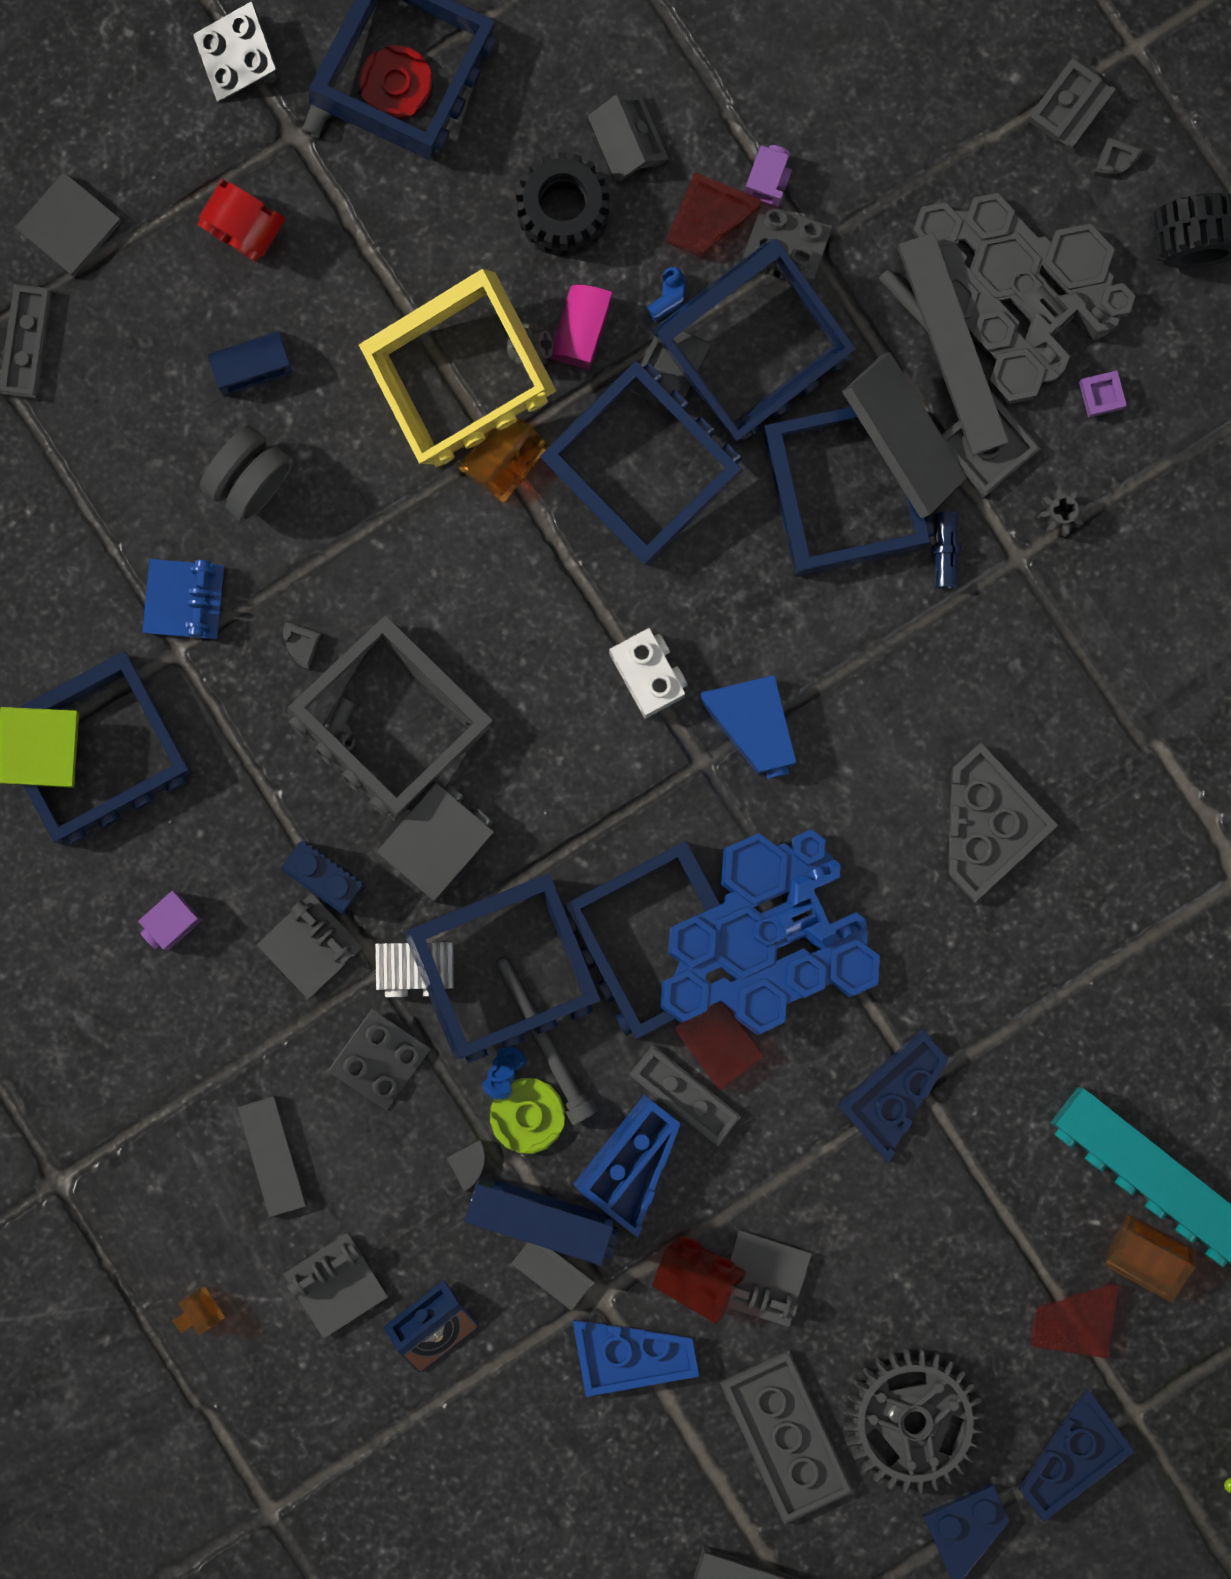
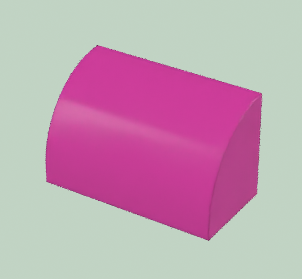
(581, 325)

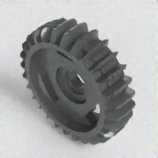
(886, 1409)

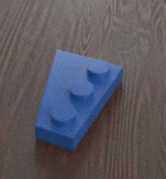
(630, 1358)

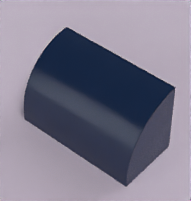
(250, 363)

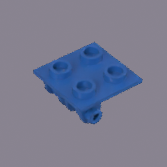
(183, 598)

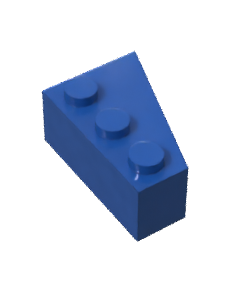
(629, 1165)

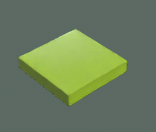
(38, 746)

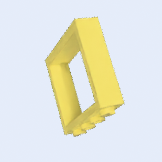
(455, 299)

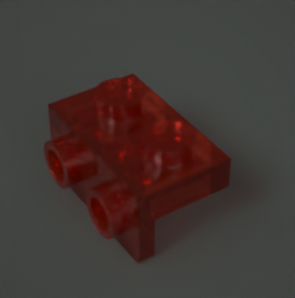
(697, 1278)

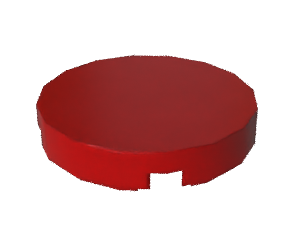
(396, 81)

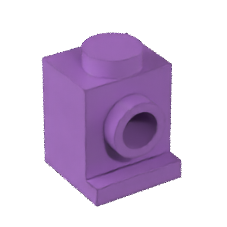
(769, 175)

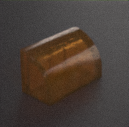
(504, 459)
(1150, 1258)

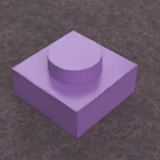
(1102, 394)

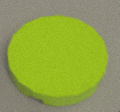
(528, 1118)

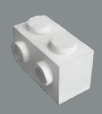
(648, 673)

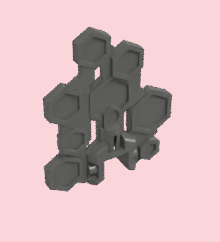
(1008, 269)

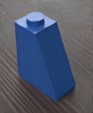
(754, 723)

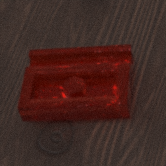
(719, 1044)

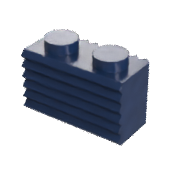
(323, 877)

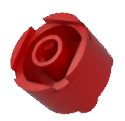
(242, 218)

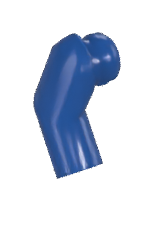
(672, 294)

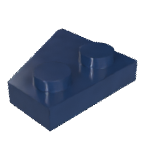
(966, 1528)

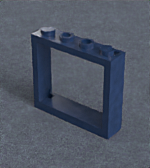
(384, 125)
(803, 381)
(699, 429)
(790, 513)
(135, 797)
(593, 953)
(510, 1034)
(542, 1220)

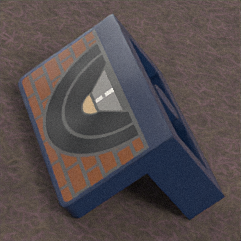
(430, 1327)

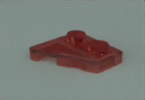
(708, 215)
(1077, 1323)

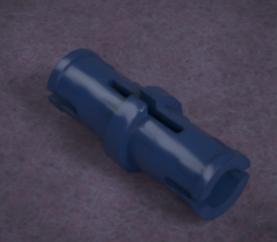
(946, 550)

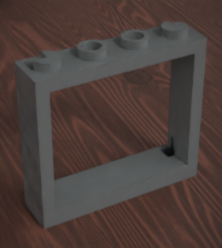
(431, 676)

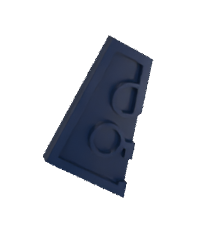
(892, 1094)
(1075, 1457)

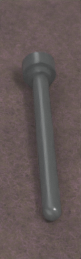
(578, 1104)

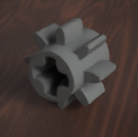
(541, 341)
(1056, 521)

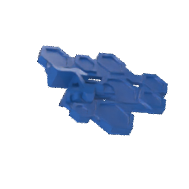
(747, 941)

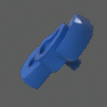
(503, 1073)

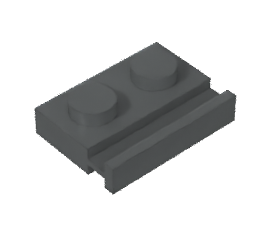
(1071, 104)
(673, 378)

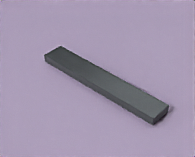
(952, 344)

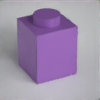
(168, 921)

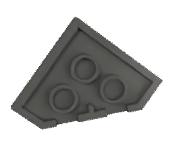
(990, 823)

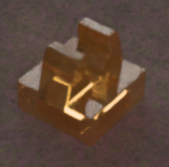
(199, 1311)

